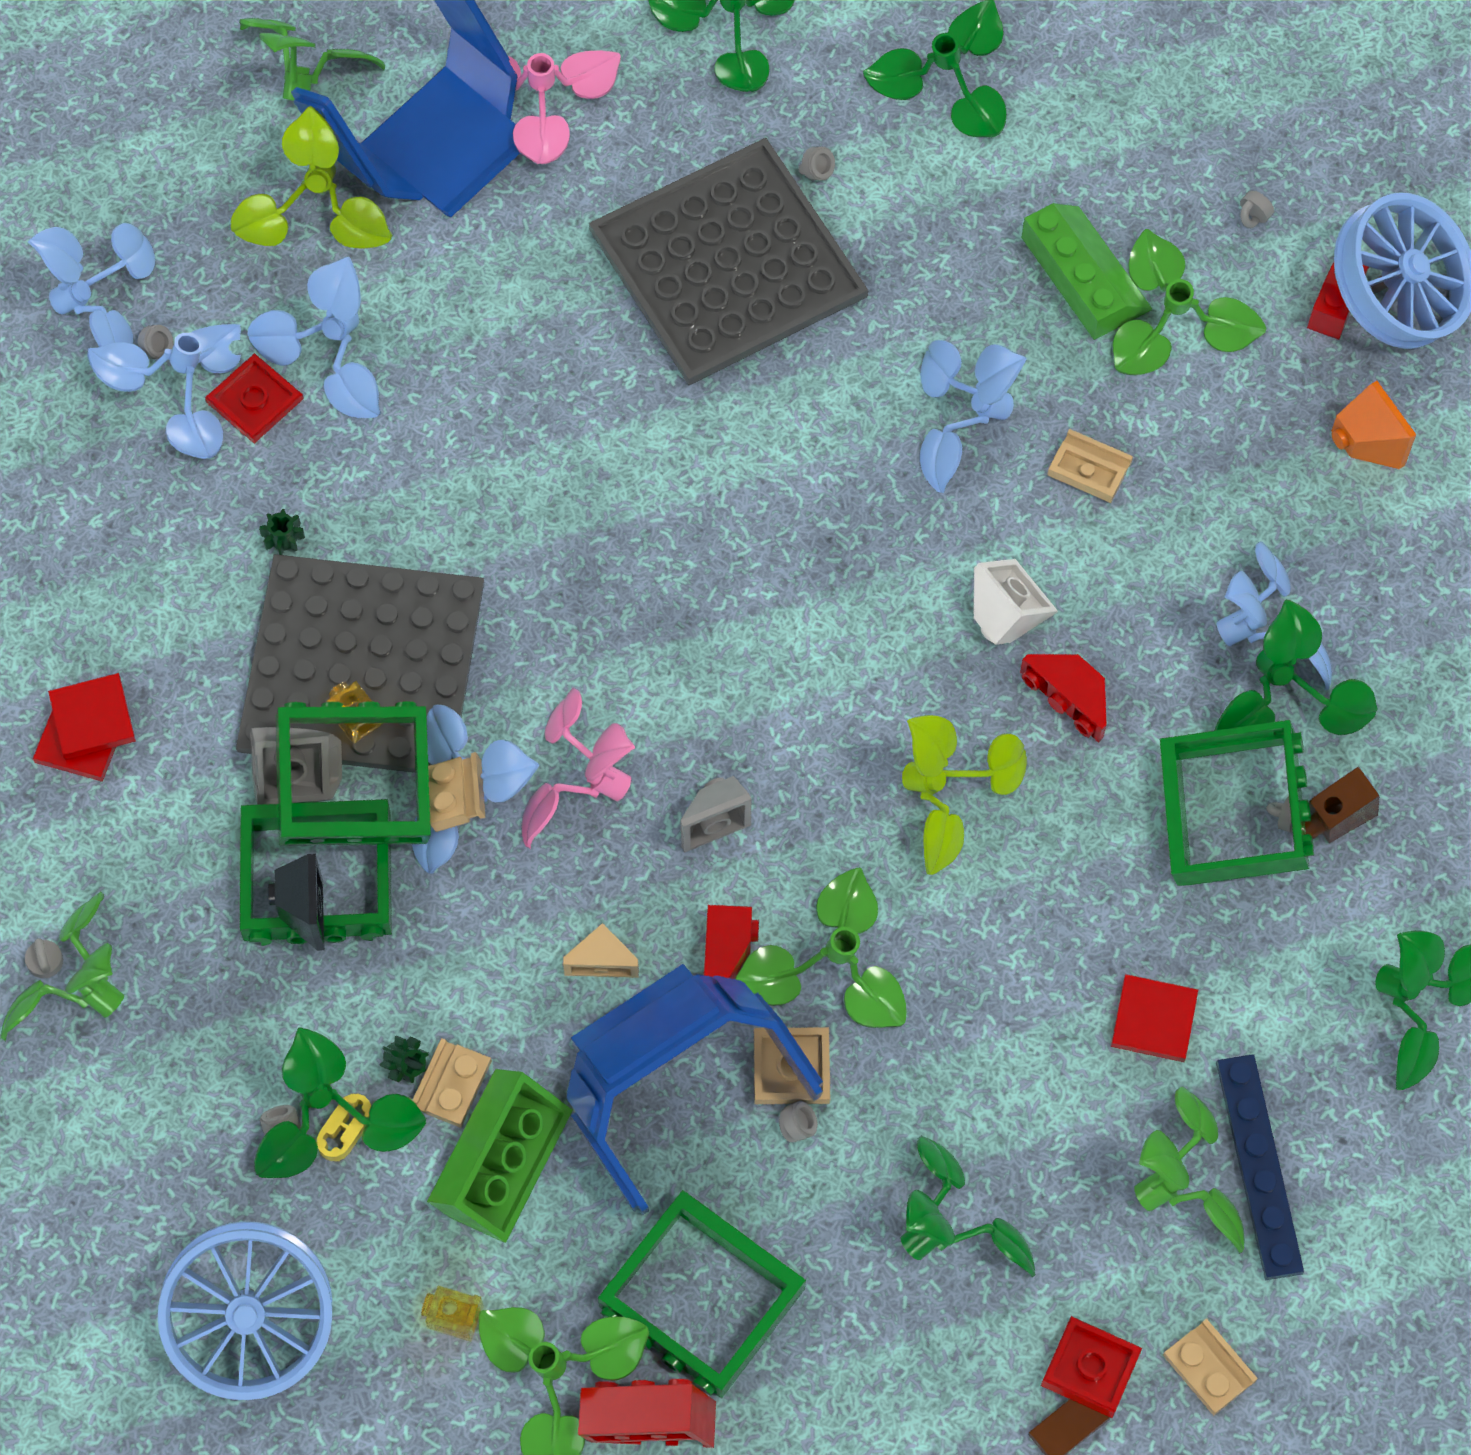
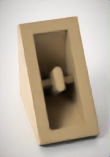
(601, 956)

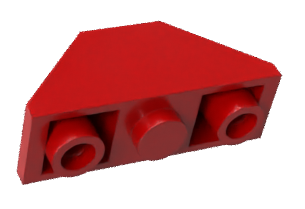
(1070, 688)

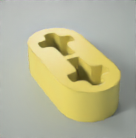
(337, 1122)

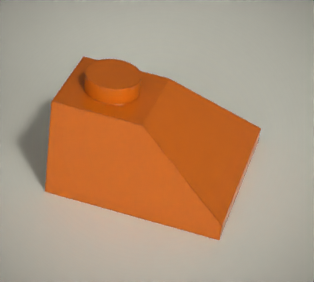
(1374, 429)

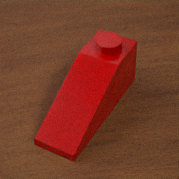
(1330, 310)
(728, 939)

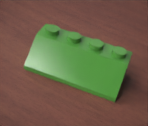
(1083, 268)
(500, 1154)

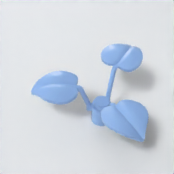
(62, 257)
(276, 337)
(125, 364)
(995, 374)
(1252, 615)
(503, 774)

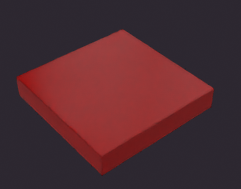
(254, 398)
(91, 716)
(50, 754)
(1154, 1018)
(1091, 1367)

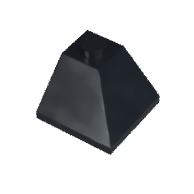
(300, 898)

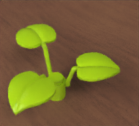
(311, 143)
(934, 742)

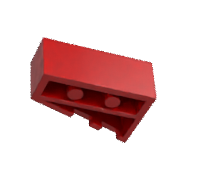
(646, 1413)

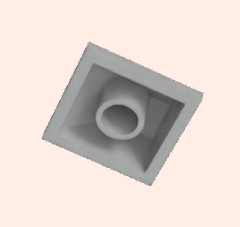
(715, 813)

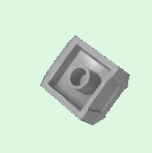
(314, 765)

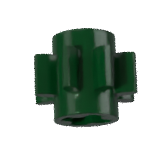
(281, 532)
(404, 1059)

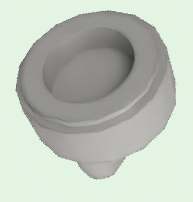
(817, 163)
(1257, 206)
(154, 340)
(1281, 811)
(43, 958)
(277, 1115)
(797, 1122)

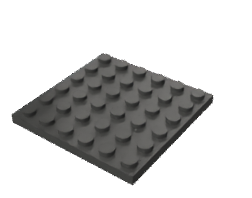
(728, 261)
(364, 623)

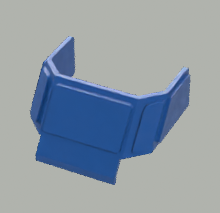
(449, 132)
(650, 1033)

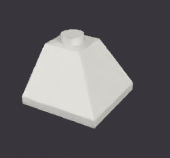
(1007, 601)

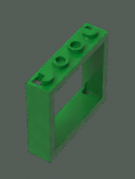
(1228, 741)
(352, 833)
(336, 927)
(739, 1245)

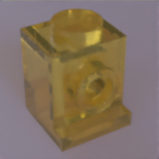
(349, 695)
(459, 1324)

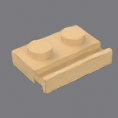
(1090, 466)
(455, 792)
(451, 1082)
(1210, 1367)

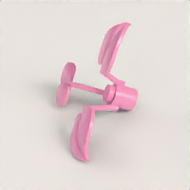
(591, 77)
(604, 778)

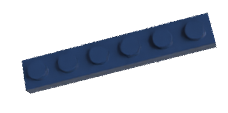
(1260, 1167)

